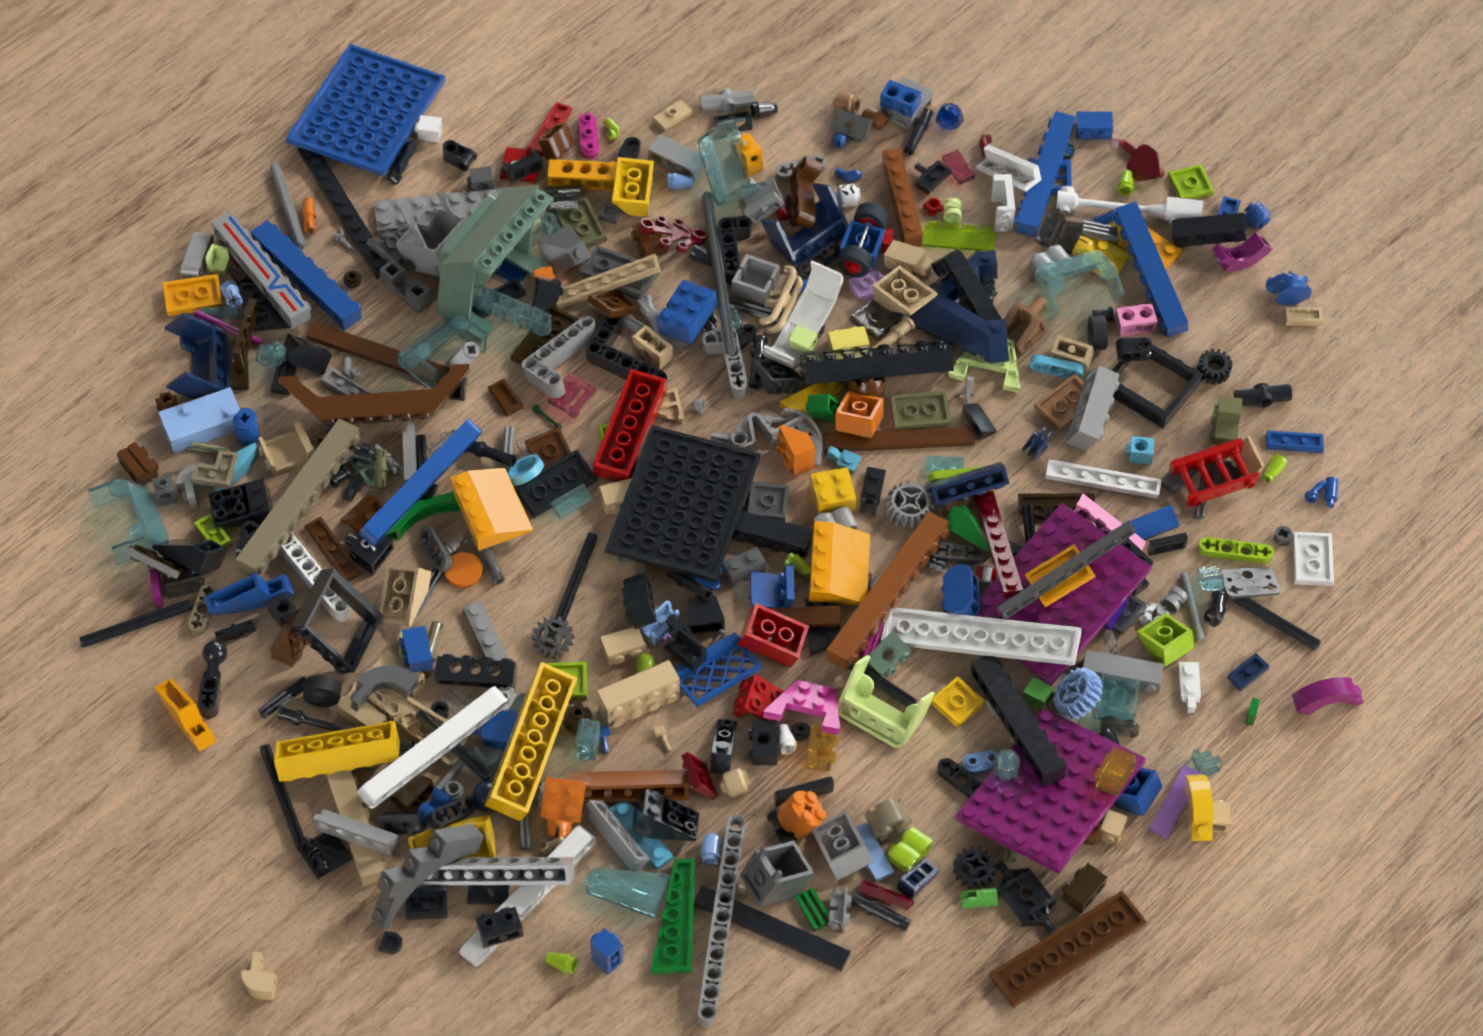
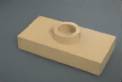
(672, 115)
(1303, 316)

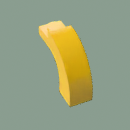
(1201, 806)

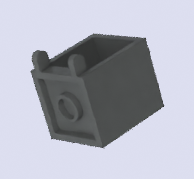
(765, 870)

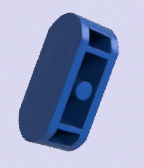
(961, 591)

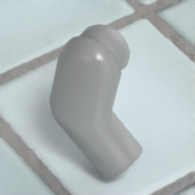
(348, 371)

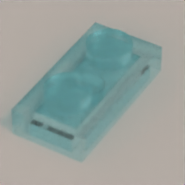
(937, 463)
(571, 501)

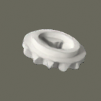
(1146, 617)

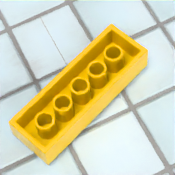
(337, 751)

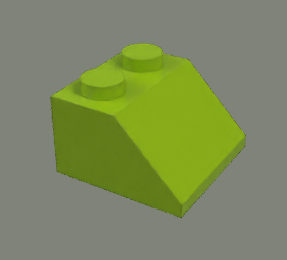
(1166, 639)

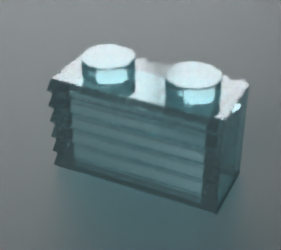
(587, 739)

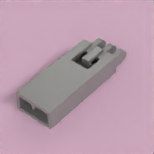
(409, 451)

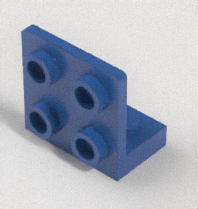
(773, 589)

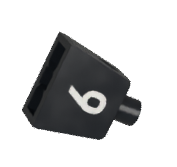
(369, 556)

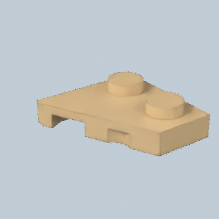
(671, 407)

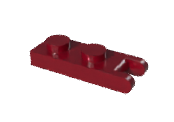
(886, 895)

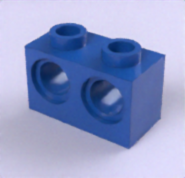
(900, 98)

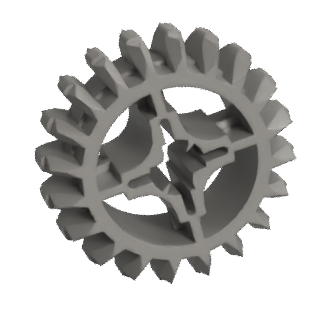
(910, 499)

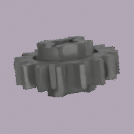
(563, 632)

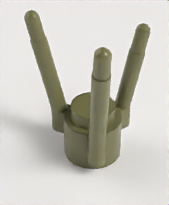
(209, 449)

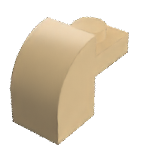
(258, 983)

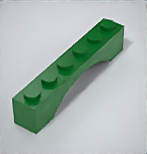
(421, 510)

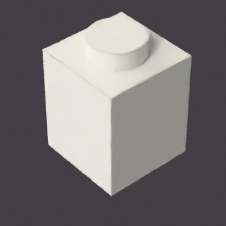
(429, 128)

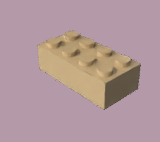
(638, 694)

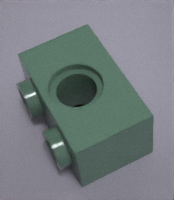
(878, 660)

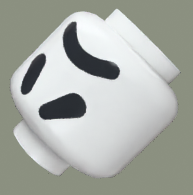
(847, 195)

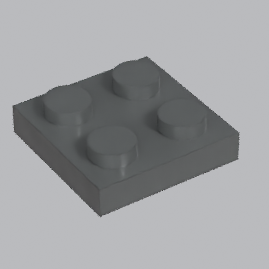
(769, 500)

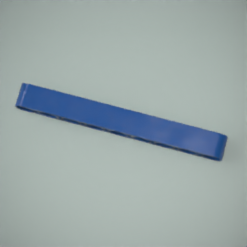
(420, 482)

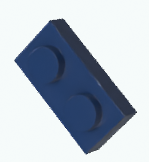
(1248, 672)

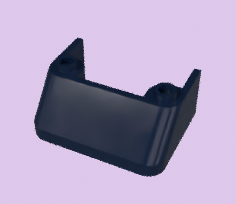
(828, 228)
(209, 357)

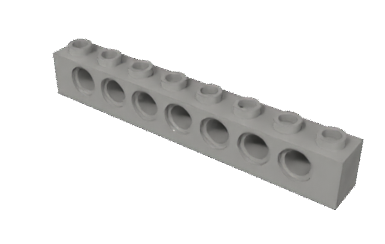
(505, 871)

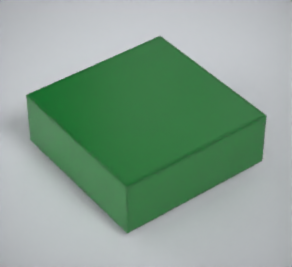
(1252, 711)

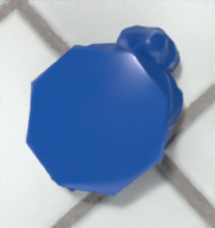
(1290, 288)

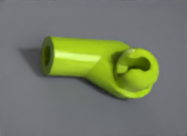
(613, 131)

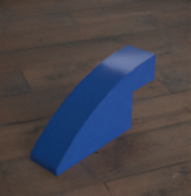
(247, 594)

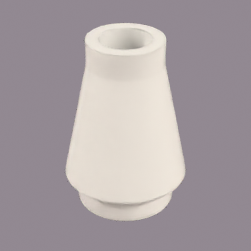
(785, 740)

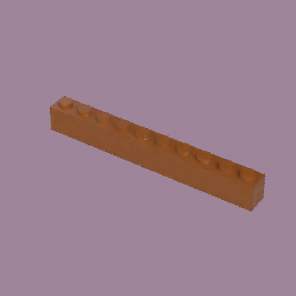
(887, 591)

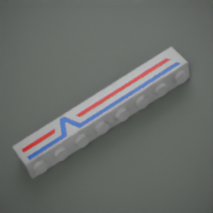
(261, 270)

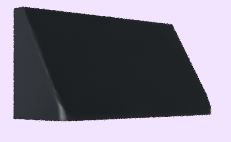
(744, 127)
(979, 420)

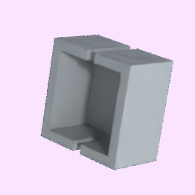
(755, 279)

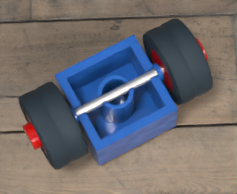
(863, 240)

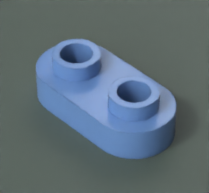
(982, 761)

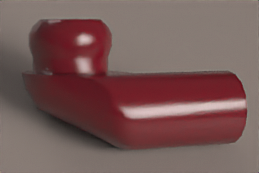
(983, 142)

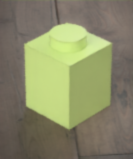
(802, 339)

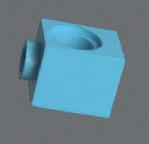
(1140, 443)

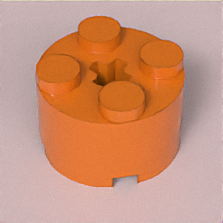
(801, 813)

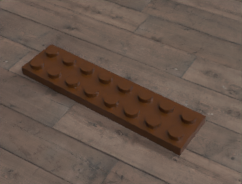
(1067, 949)

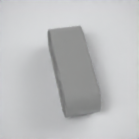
(194, 259)

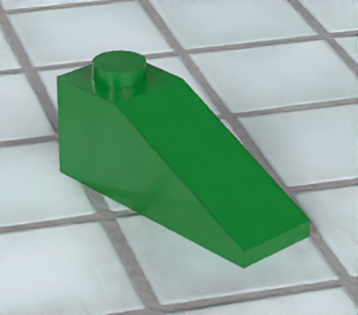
(967, 526)

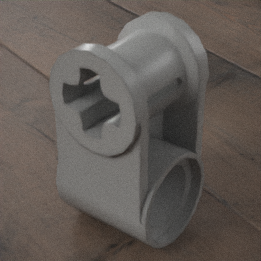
(462, 356)

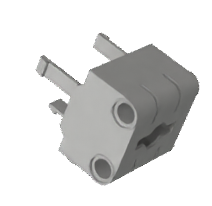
(427, 236)

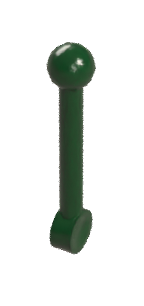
(536, 409)

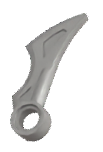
(647, 310)

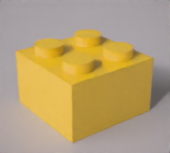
(832, 490)

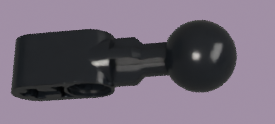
(214, 654)

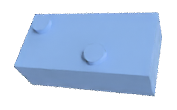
(200, 420)

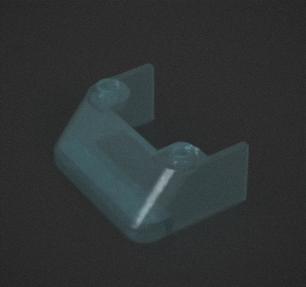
(723, 165)
(1051, 276)
(415, 354)
(151, 527)

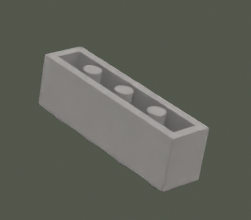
(1148, 672)

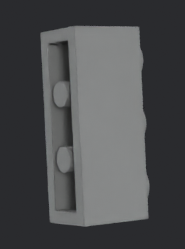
(675, 157)

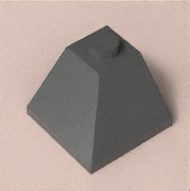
(563, 249)

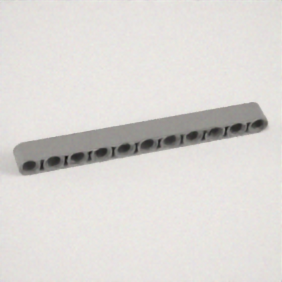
(721, 928)

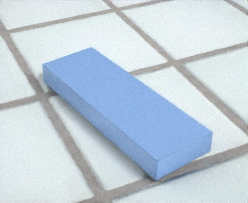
(880, 868)

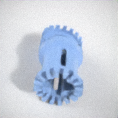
(233, 294)

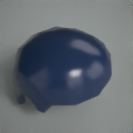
(480, 795)

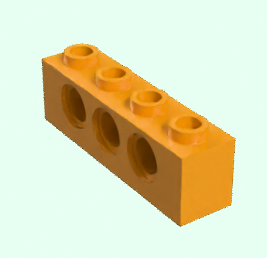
(589, 174)

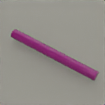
(222, 325)

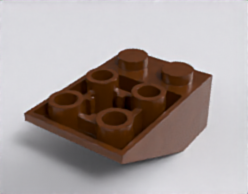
(288, 645)

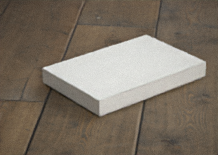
(1313, 558)

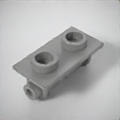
(840, 901)

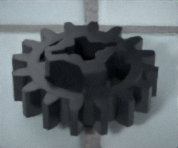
(974, 858)

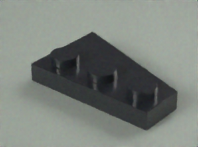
(820, 637)

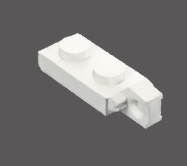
(1189, 684)

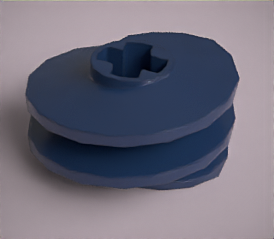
(1037, 443)

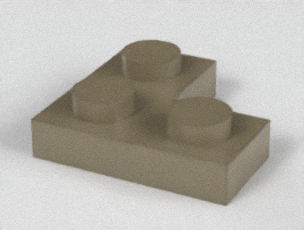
(217, 475)

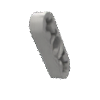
(786, 167)

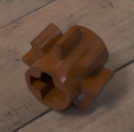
(166, 401)

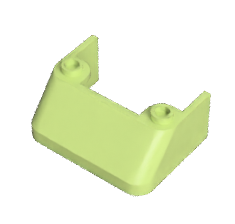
(876, 716)

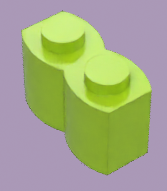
(910, 850)

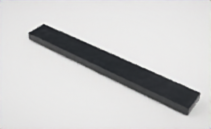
(777, 930)

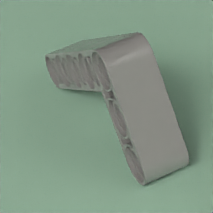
(540, 365)

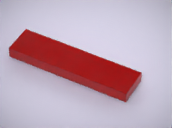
(557, 115)

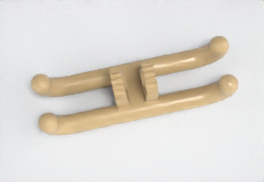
(782, 300)

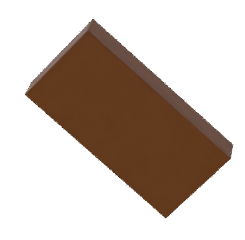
(505, 397)

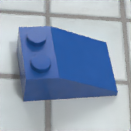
(1140, 792)

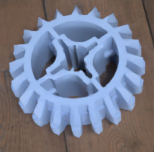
(1077, 693)

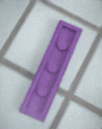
(1172, 805)

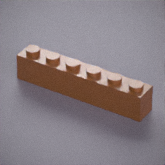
(902, 197)
(630, 785)

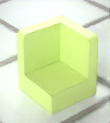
(218, 259)

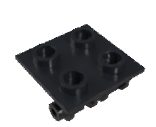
(324, 853)

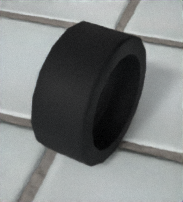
(1097, 332)
(322, 691)

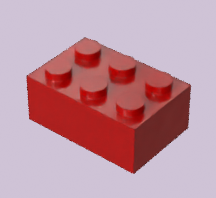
(773, 635)

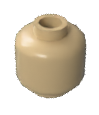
(735, 782)

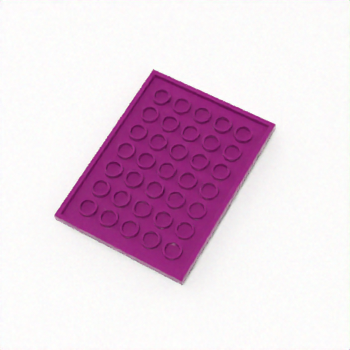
(1087, 606)
(1052, 819)

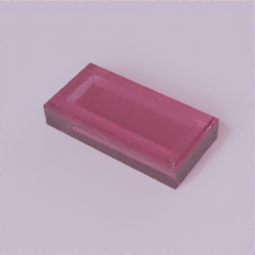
(959, 166)

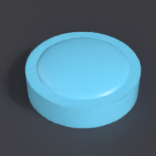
(525, 469)

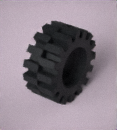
(1218, 358)

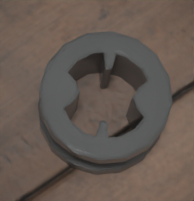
(1280, 539)

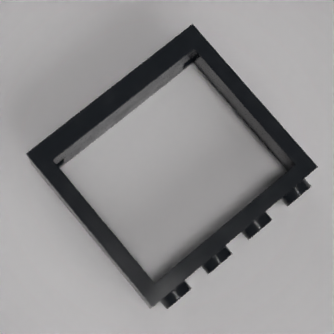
(1147, 408)
(359, 644)

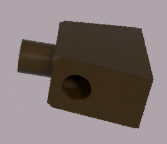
(413, 793)

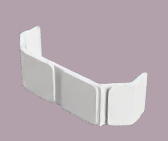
(808, 313)

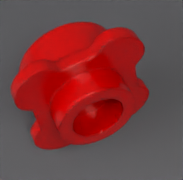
(933, 202)

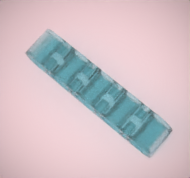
(511, 310)

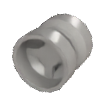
(1174, 598)

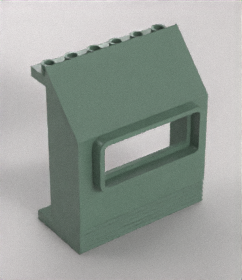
(492, 233)

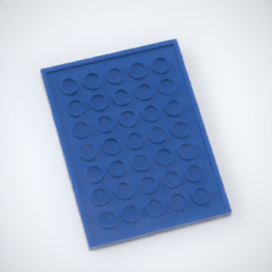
(366, 109)

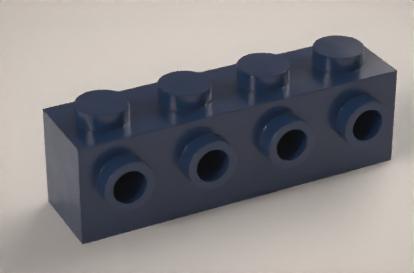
(969, 483)

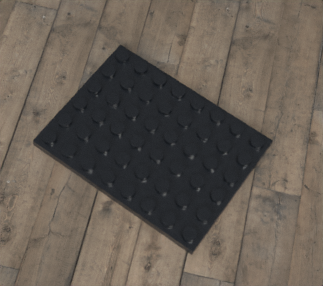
(683, 503)

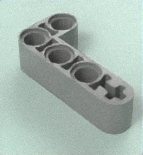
(731, 363)

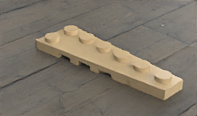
(404, 712)

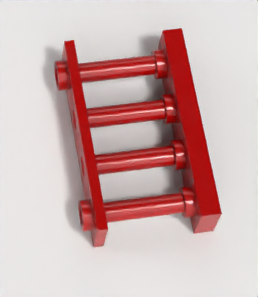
(1213, 455)

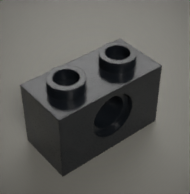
(766, 732)

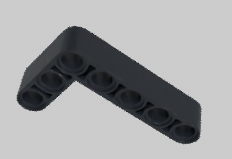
(967, 284)
(600, 350)

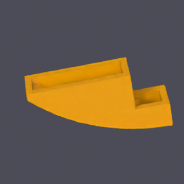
(185, 714)

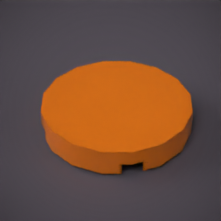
(465, 570)

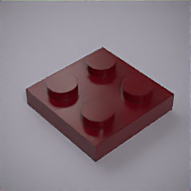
(699, 776)

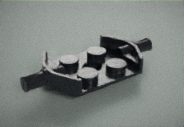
(1032, 910)

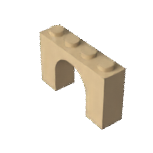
(367, 714)

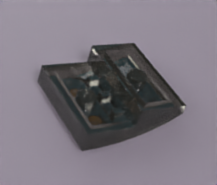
(564, 196)
(1059, 232)

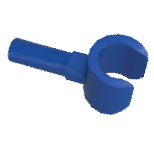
(604, 732)

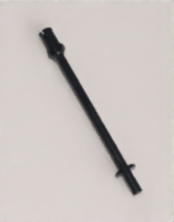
(299, 717)

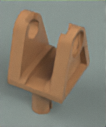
(1030, 314)

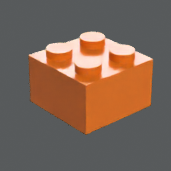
(859, 414)

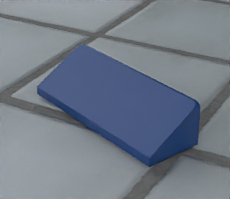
(1155, 522)

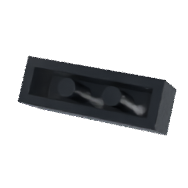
(639, 601)

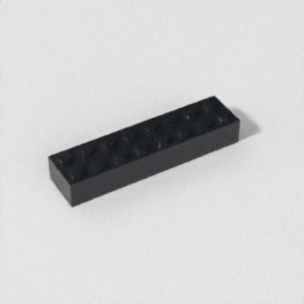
(876, 362)

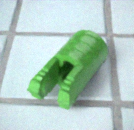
(978, 898)

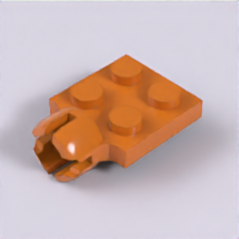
(562, 805)

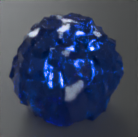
(949, 116)

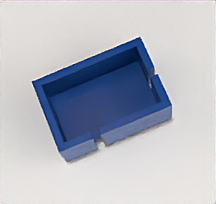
(687, 312)

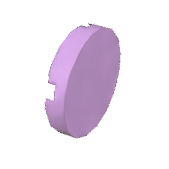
(863, 286)

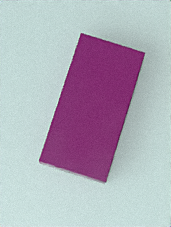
(156, 588)

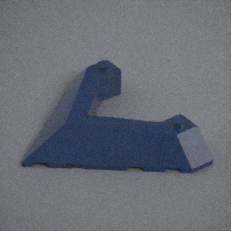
(957, 324)

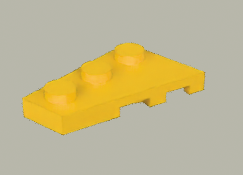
(799, 400)

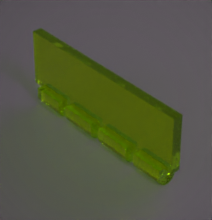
(953, 238)

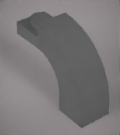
(383, 678)

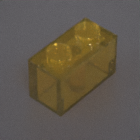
(1115, 771)

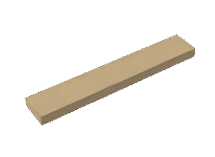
(609, 280)

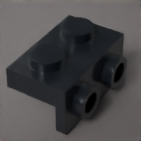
(427, 903)

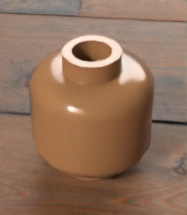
(846, 101)

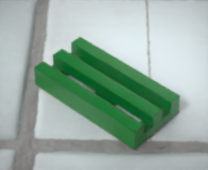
(812, 892)

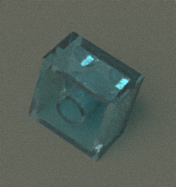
(1118, 697)

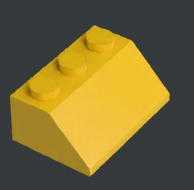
(633, 186)

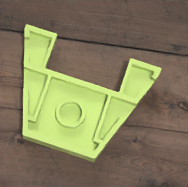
(1009, 368)

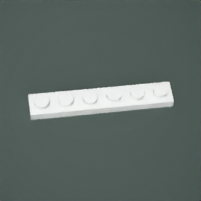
(1103, 479)

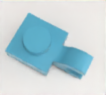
(844, 459)

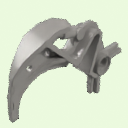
(795, 419)

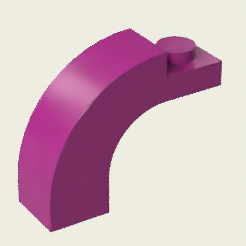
(1243, 255)
(1326, 692)

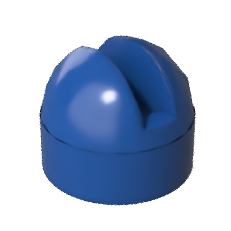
(839, 140)

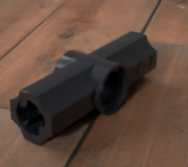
(1264, 395)

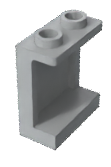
(905, 121)

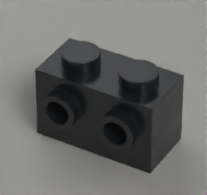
(499, 926)

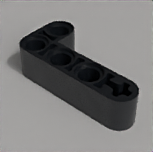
(730, 230)

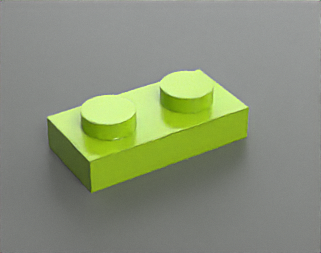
(208, 531)

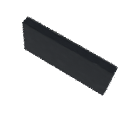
(554, 482)

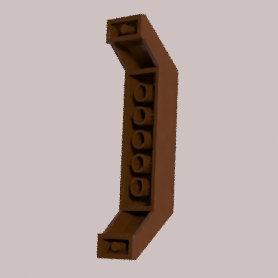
(378, 405)

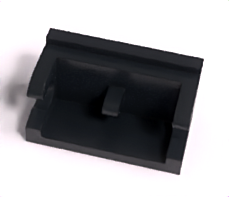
(523, 167)
(686, 649)
(402, 822)

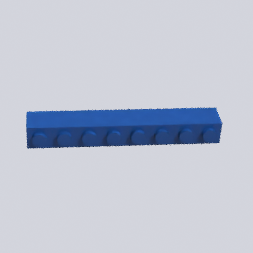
(1049, 164)
(1151, 268)
(307, 275)

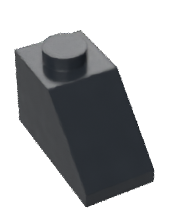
(546, 292)

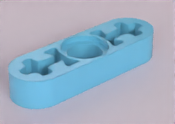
(1045, 365)

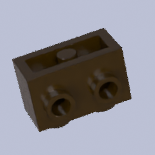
(1084, 888)

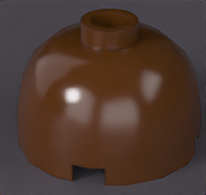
(868, 387)

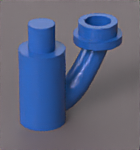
(1330, 485)

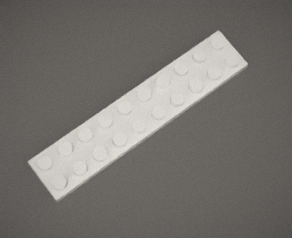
(984, 636)

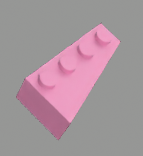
(1101, 519)

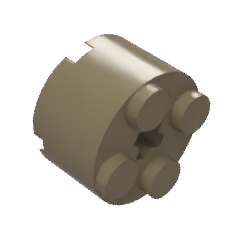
(888, 819)

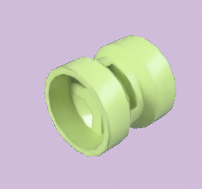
(952, 210)

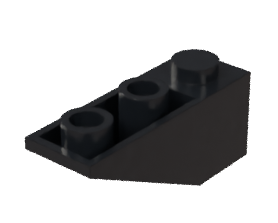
(723, 746)

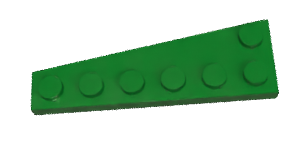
(675, 936)

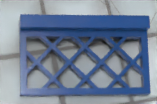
(717, 652)

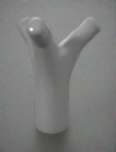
(967, 390)

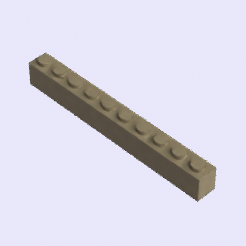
(298, 498)

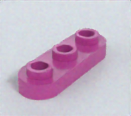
(588, 136)

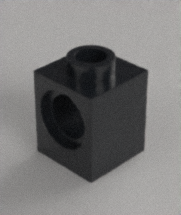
(280, 604)

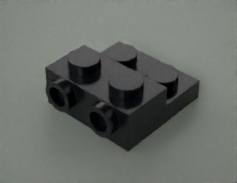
(777, 377)

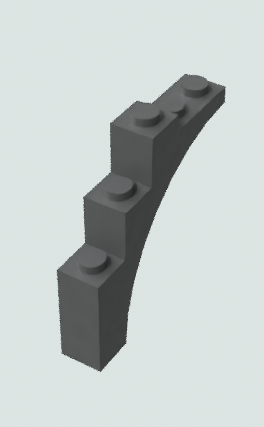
(420, 863)

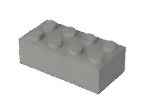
(1093, 408)

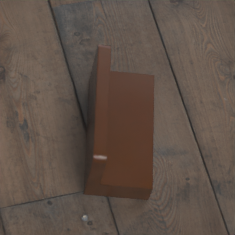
(362, 512)

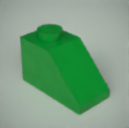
(822, 407)

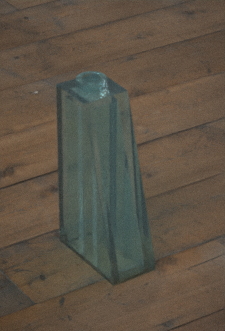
(629, 889)

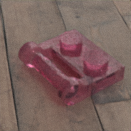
(572, 387)

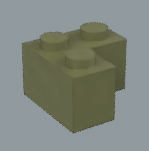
(1225, 419)

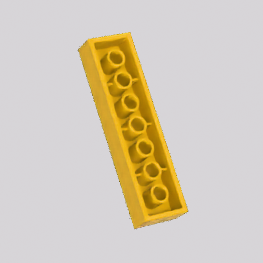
(530, 742)

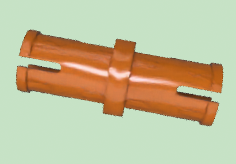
(308, 215)

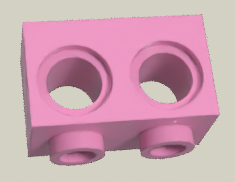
(1131, 321)

